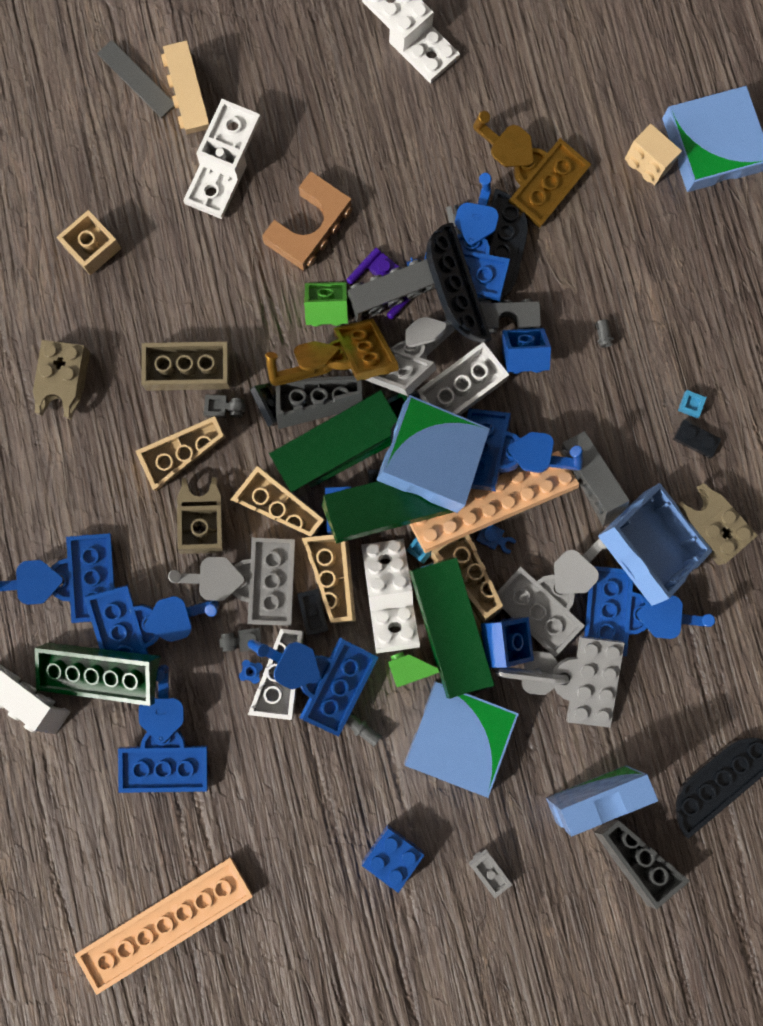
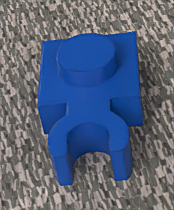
(492, 536)

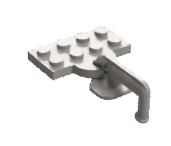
(412, 353)
(266, 585)
(548, 611)
(589, 682)

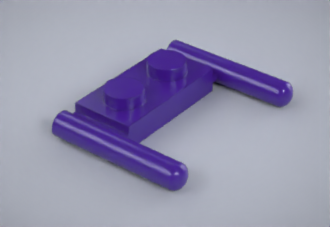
(377, 264)

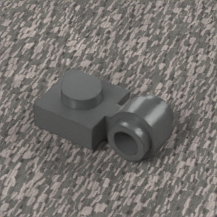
(217, 406)
(229, 642)

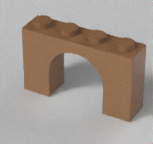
(303, 248)

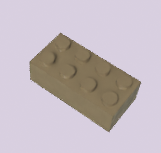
(186, 366)

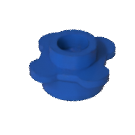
(245, 675)

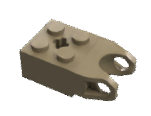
(60, 383)
(196, 512)
(713, 519)

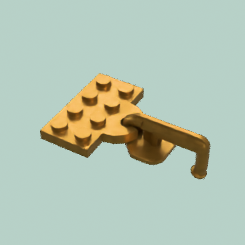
(548, 177)
(357, 348)

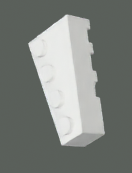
(26, 705)

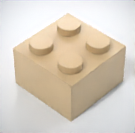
(652, 154)
(89, 242)

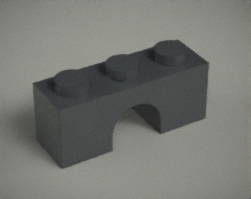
(524, 313)

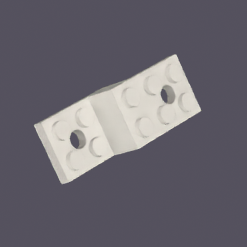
(415, 36)
(222, 158)
(390, 596)

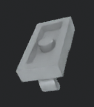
(490, 873)

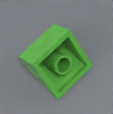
(326, 303)
(409, 669)

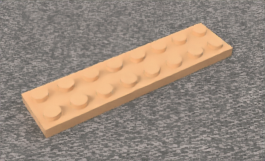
(514, 494)
(163, 925)

